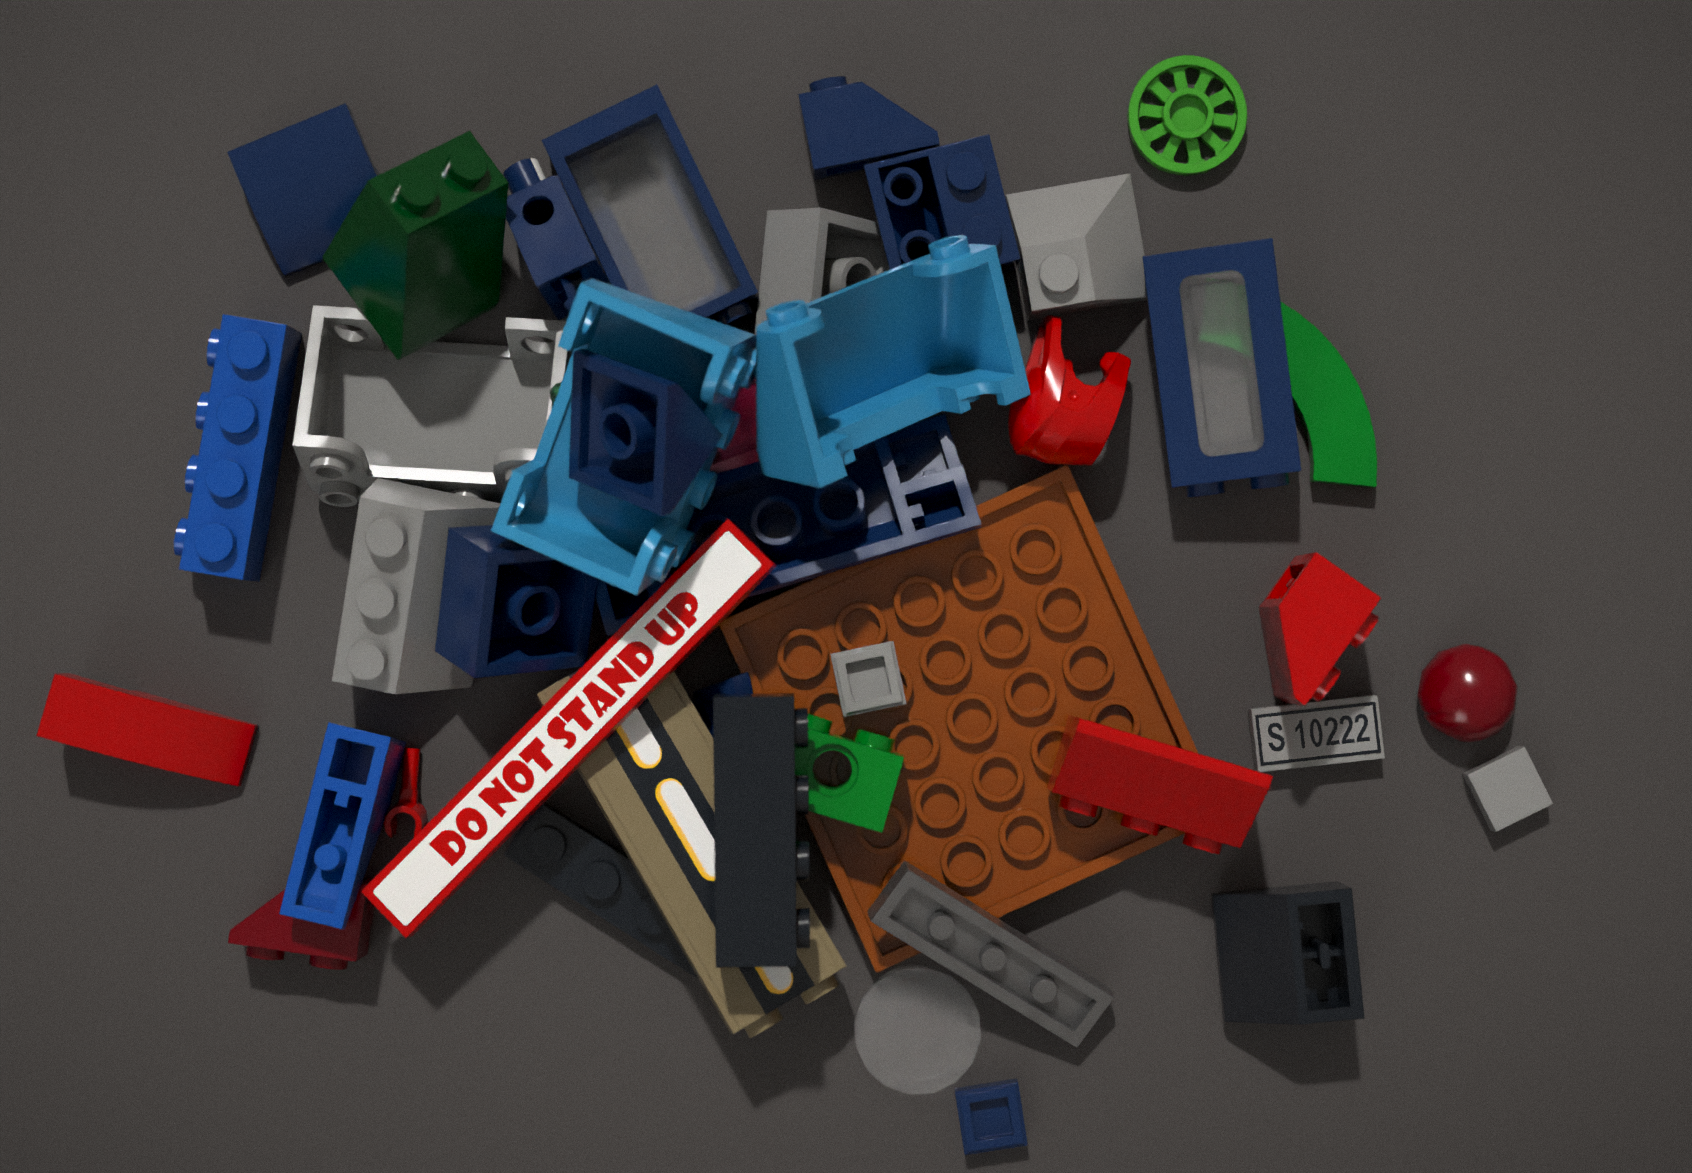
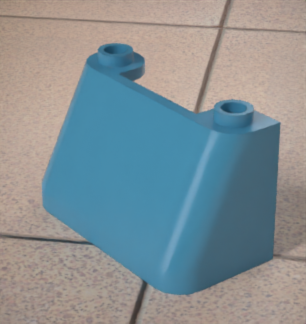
(882, 359)

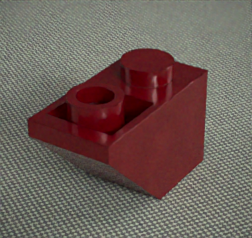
(273, 934)

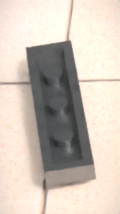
(990, 954)

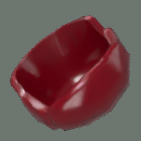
(1467, 693)

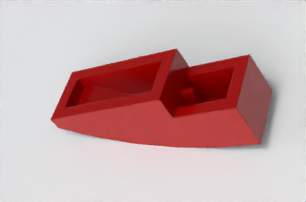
(146, 729)

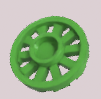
(1187, 115)

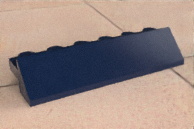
(894, 499)

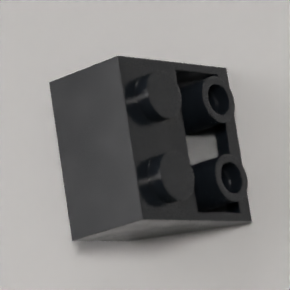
(1288, 954)

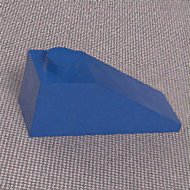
(341, 824)

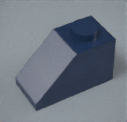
(857, 127)

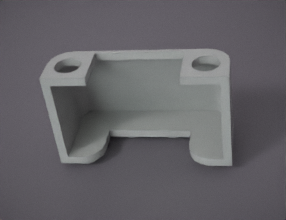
(433, 420)

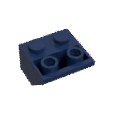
(941, 196)

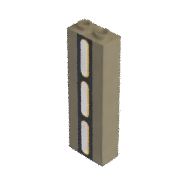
(659, 801)

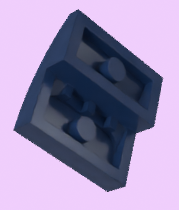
(304, 184)

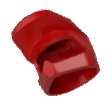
(1064, 416)

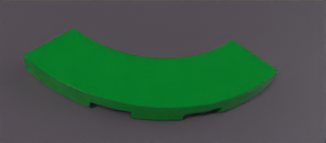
(1329, 407)

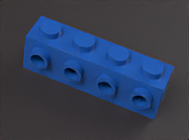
(239, 448)

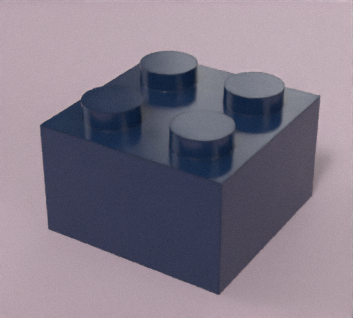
(510, 607)

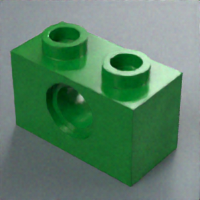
(872, 782)

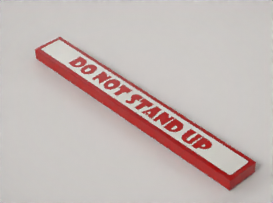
(568, 728)

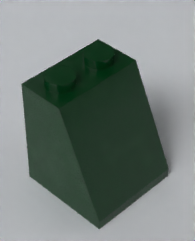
(425, 244)

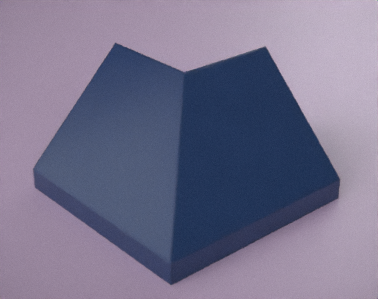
(635, 433)

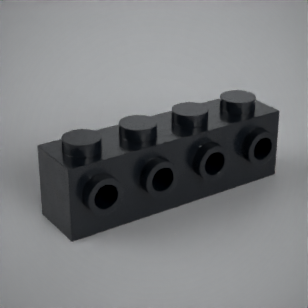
(756, 830)

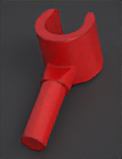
(408, 795)

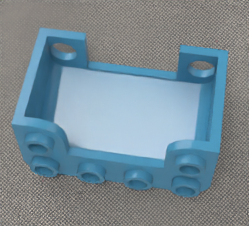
(589, 526)

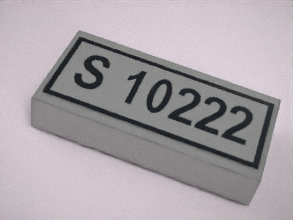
(1316, 733)

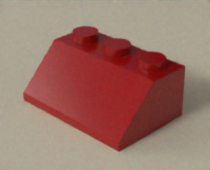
(1156, 785)

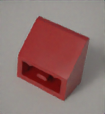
(1309, 625)

